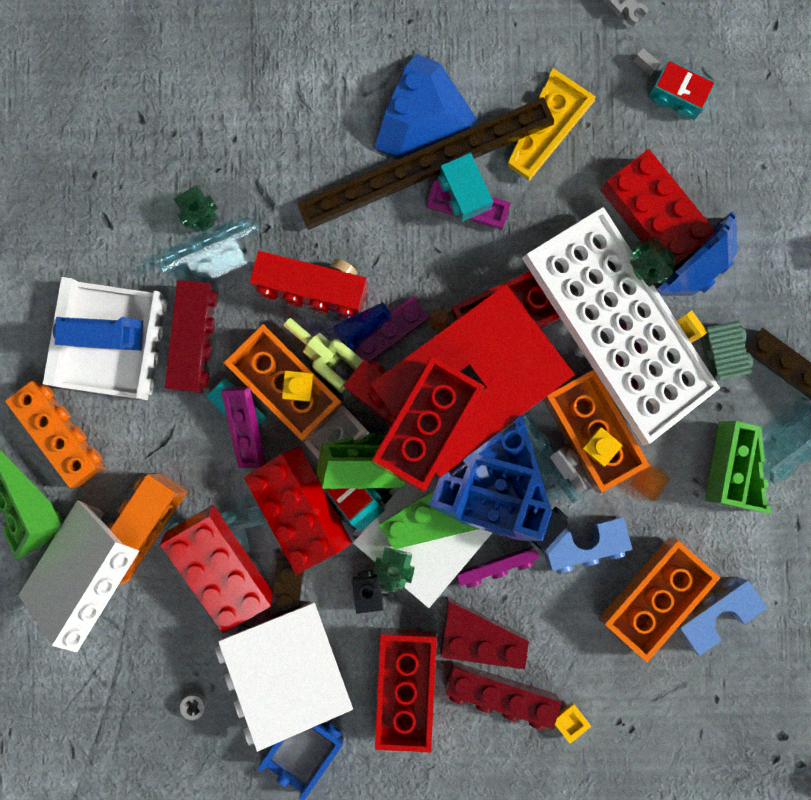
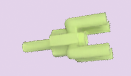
(325, 354)

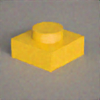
(691, 326)
(298, 386)
(602, 447)
(571, 722)

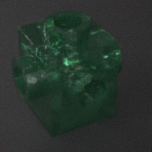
(196, 209)
(652, 261)
(398, 559)

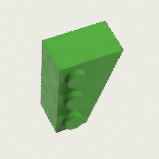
(348, 465)
(737, 468)
(420, 524)

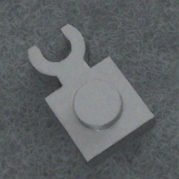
(629, 7)
(569, 466)

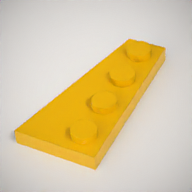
(567, 105)

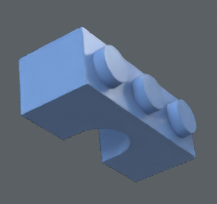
(609, 540)
(736, 597)

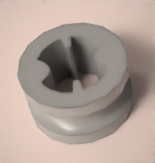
(185, 705)

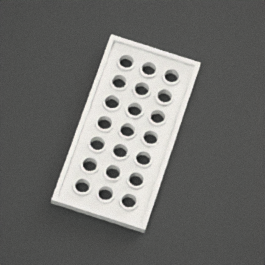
(621, 342)

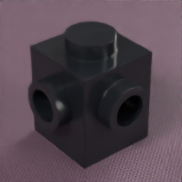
(368, 593)

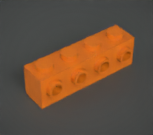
(55, 434)

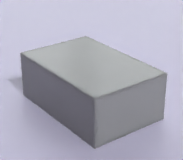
(647, 62)

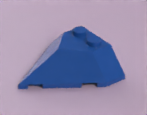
(423, 110)
(706, 263)
(498, 488)

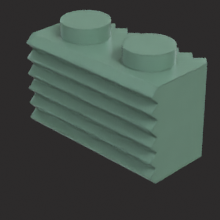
(727, 351)

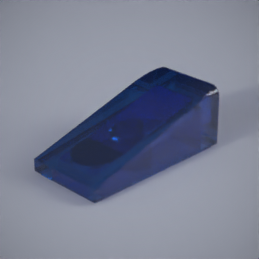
(360, 326)

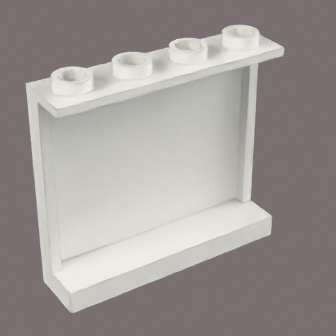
(99, 369)
(434, 561)
(76, 577)
(283, 676)

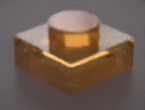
(650, 482)

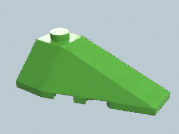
(26, 510)

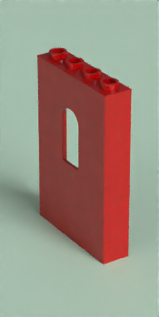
(506, 355)

